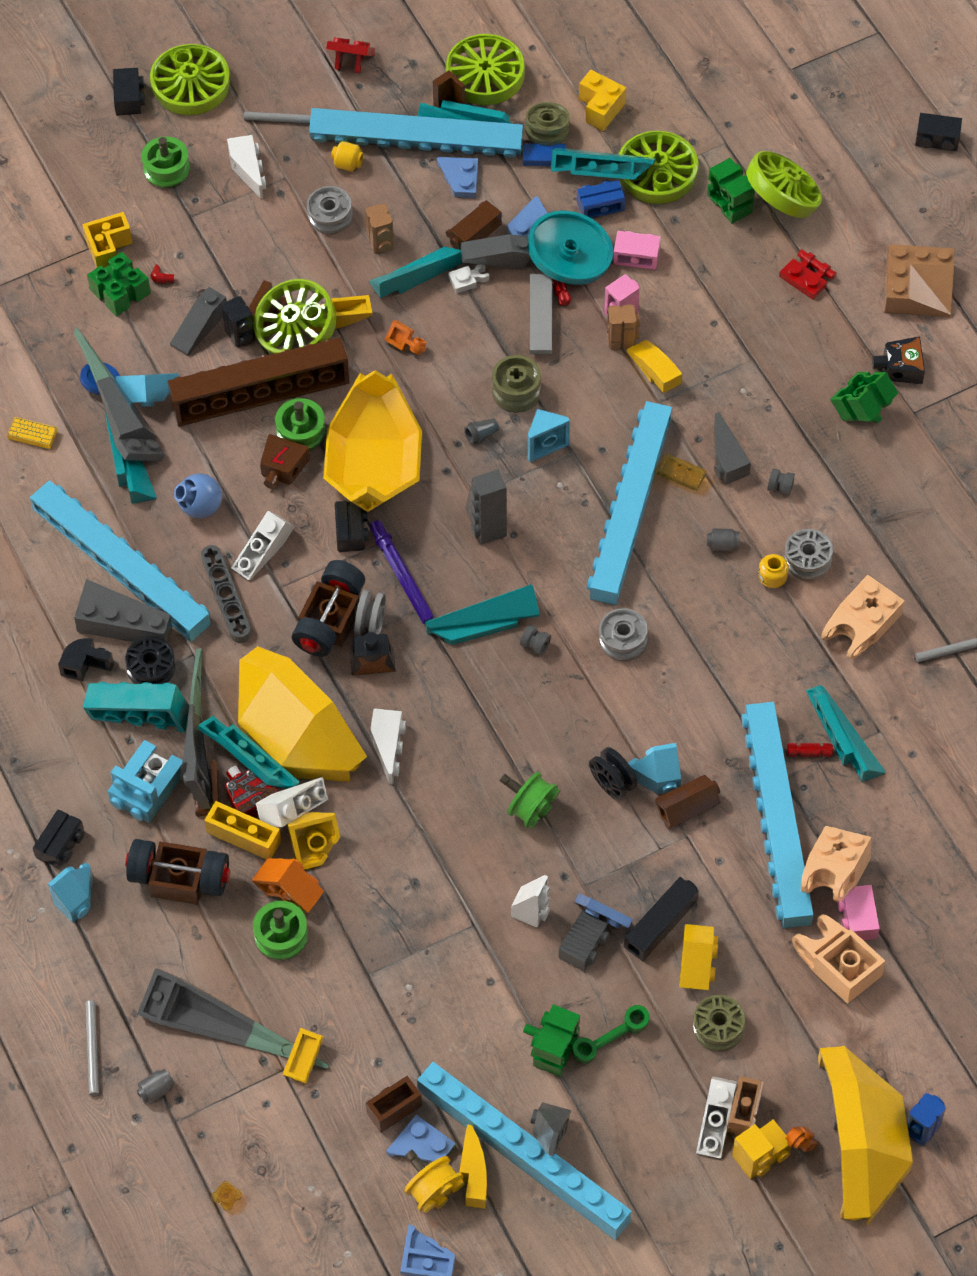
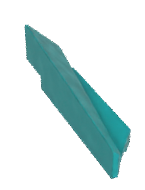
(460, 111)
(599, 163)
(417, 271)
(132, 474)
(486, 617)
(843, 735)
(248, 753)

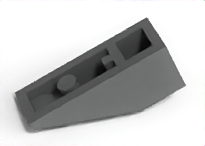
(499, 251)
(199, 321)
(730, 459)
(550, 1126)

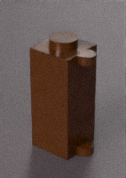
(476, 225)
(688, 801)

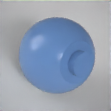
(198, 495)

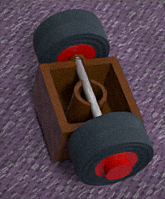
(329, 609)
(177, 870)

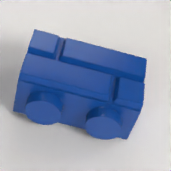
(601, 199)
(925, 1118)

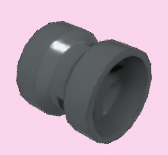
(781, 482)
(536, 640)

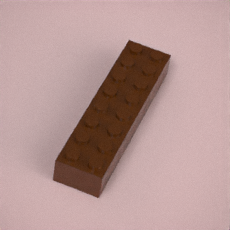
(259, 381)

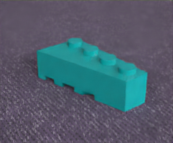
(137, 704)

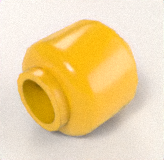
(347, 156)
(773, 571)

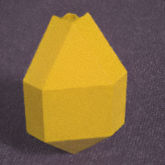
(373, 443)
(294, 719)
(870, 1132)

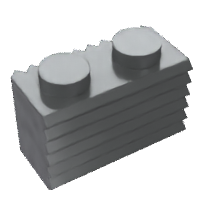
(583, 940)

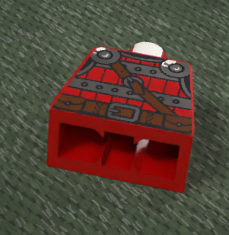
(246, 790)

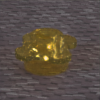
(226, 1188)

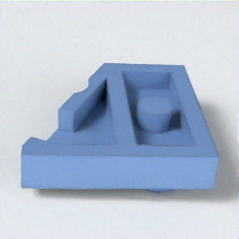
(460, 175)
(525, 219)
(596, 909)
(423, 1139)
(425, 1257)

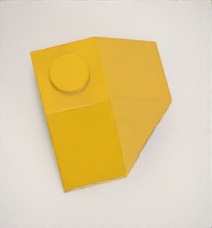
(313, 837)

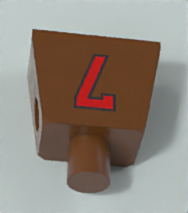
(282, 461)

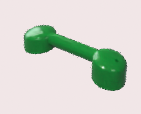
(585, 1050)

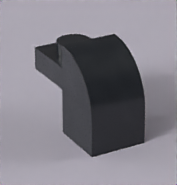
(81, 655)

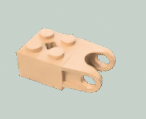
(864, 615)
(836, 862)
(840, 959)

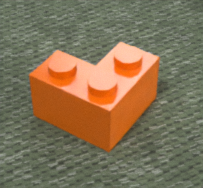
(288, 881)

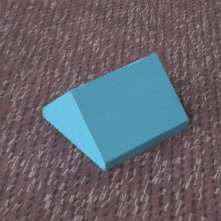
(547, 434)

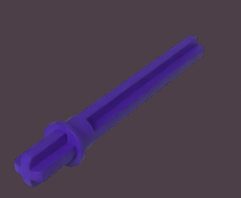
(384, 540)

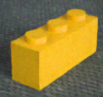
(242, 830)

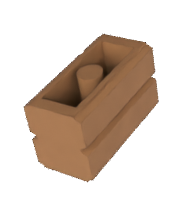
(379, 228)
(622, 326)
(745, 1105)

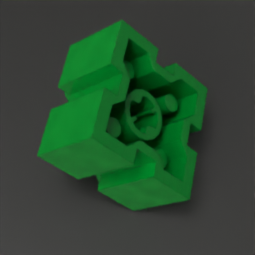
(730, 190)
(118, 284)
(865, 397)
(555, 1039)

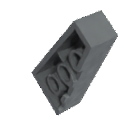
(488, 507)
(119, 616)

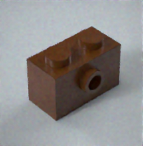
(394, 1104)

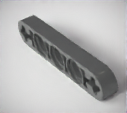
(225, 604)

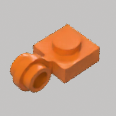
(400, 337)
(801, 1138)

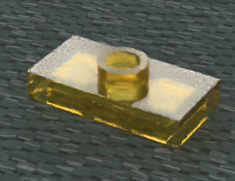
(681, 472)

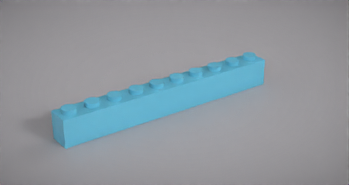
(416, 132)
(630, 503)
(120, 560)
(778, 814)
(524, 1151)

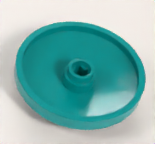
(570, 247)

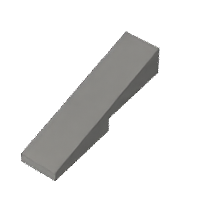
(540, 314)

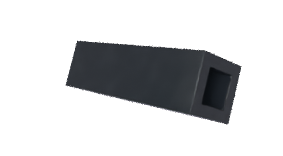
(661, 918)

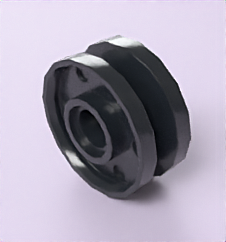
(150, 650)
(613, 773)

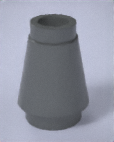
(480, 430)

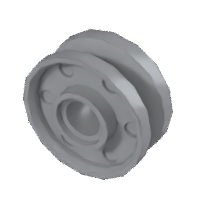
(329, 210)
(808, 542)
(369, 613)
(623, 646)

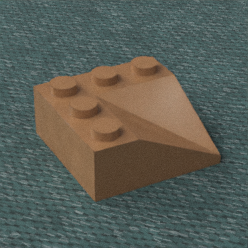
(919, 280)

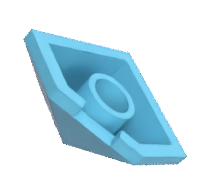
(146, 388)
(659, 769)
(73, 891)

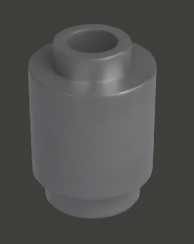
(723, 539)
(155, 1086)

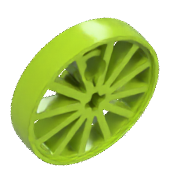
(487, 70)
(190, 78)
(664, 169)
(784, 184)
(294, 316)

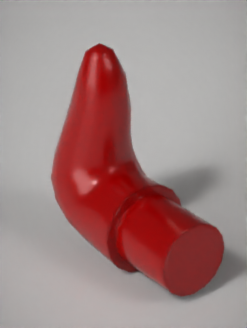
(162, 278)

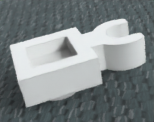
(466, 279)

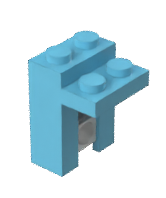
(143, 789)

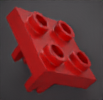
(343, 45)

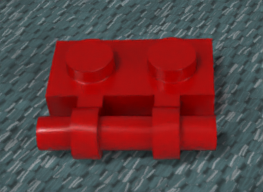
(804, 279)

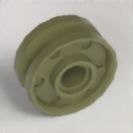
(547, 123)
(719, 1009)

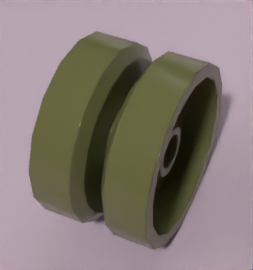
(516, 383)

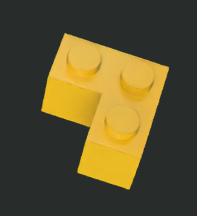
(603, 98)
(105, 236)
(698, 950)
(760, 1148)

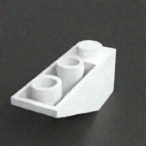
(244, 162)
(262, 545)
(385, 736)
(291, 803)
(532, 902)
(716, 1117)

